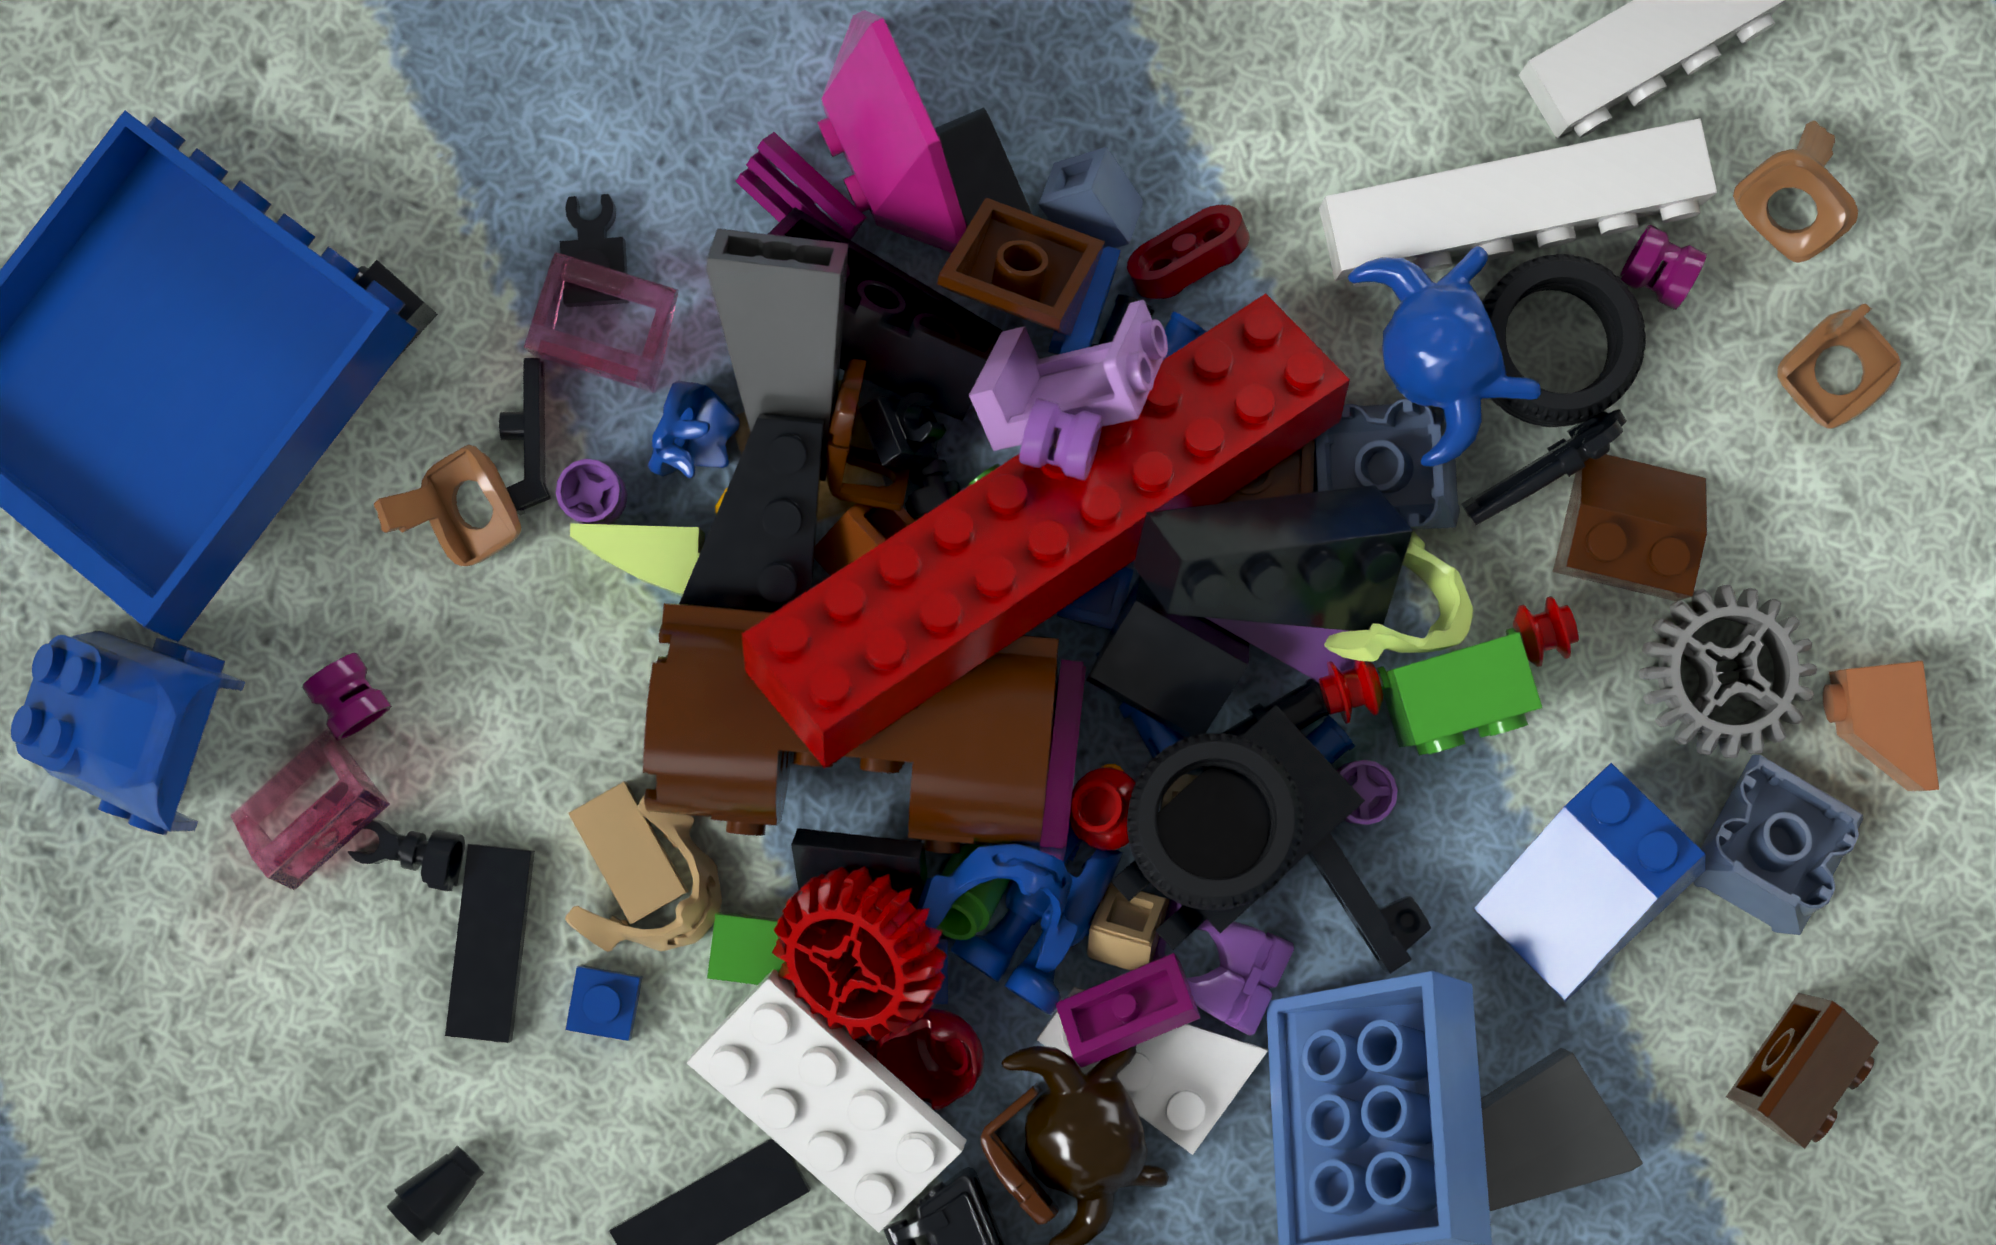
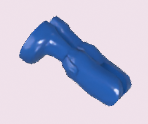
(995, 949)

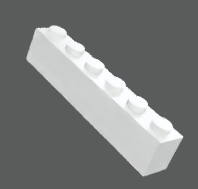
(1522, 200)

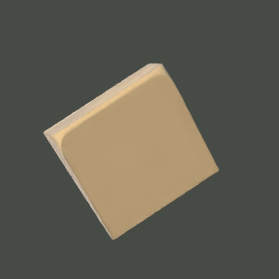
(1125, 930)

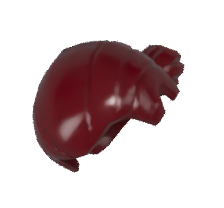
(933, 1057)

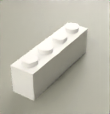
(1632, 54)

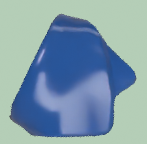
(692, 431)

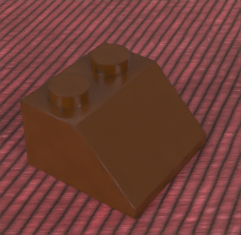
(1634, 528)
(1805, 1069)

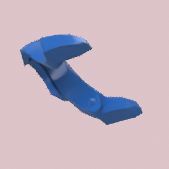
(1032, 872)

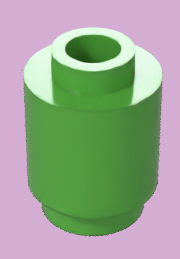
(973, 908)

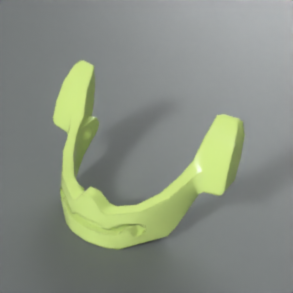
(1446, 632)

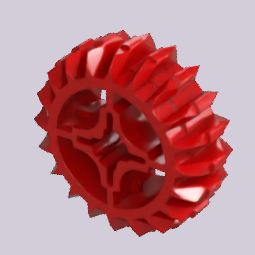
(859, 953)

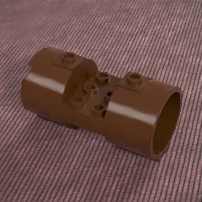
(729, 752)

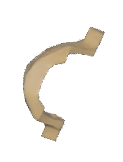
(693, 914)

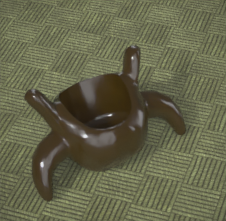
(1084, 1136)

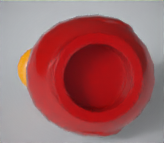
(1101, 807)

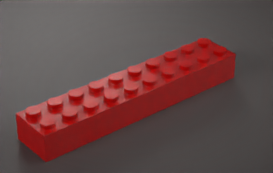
(1036, 540)

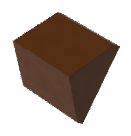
(1023, 266)

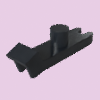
(530, 428)

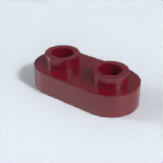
(1188, 251)

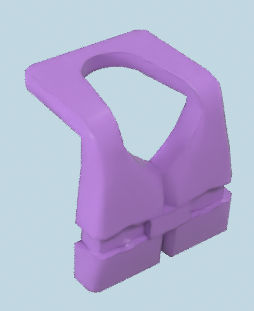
(1247, 969)

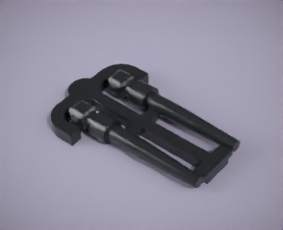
(1564, 457)

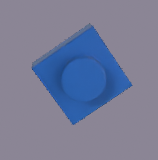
(604, 1003)

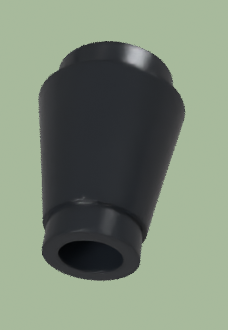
(434, 1194)

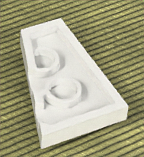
(1178, 1078)

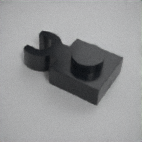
(594, 248)

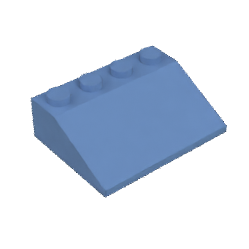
(1378, 1115)

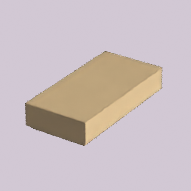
(628, 852)

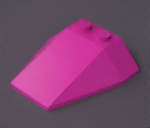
(888, 139)

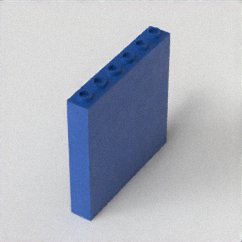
(173, 371)

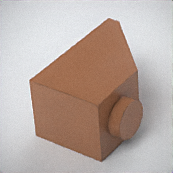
(1886, 720)

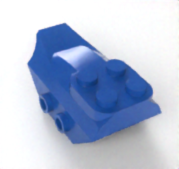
(121, 721)

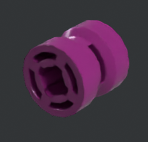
(1674, 275)
(346, 696)

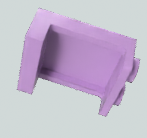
(1097, 379)

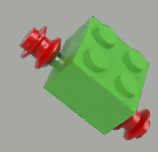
(1460, 690)

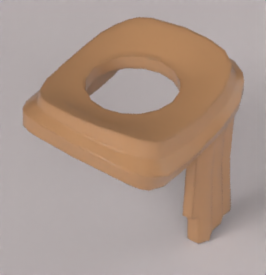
(1803, 170)
(1849, 330)
(438, 504)

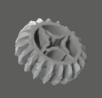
(1751, 684)

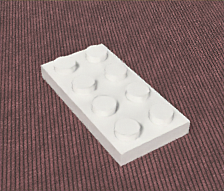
(827, 1102)

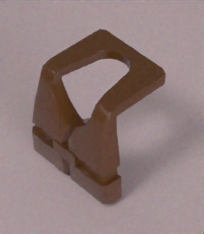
(841, 452)
(1011, 1171)

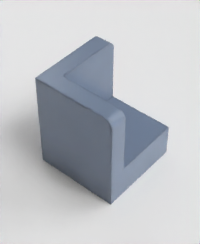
(1092, 197)

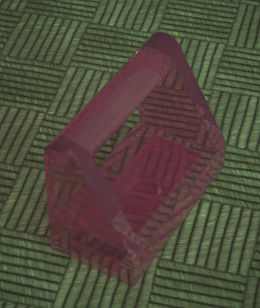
(590, 356)
(322, 827)

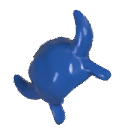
(1443, 347)

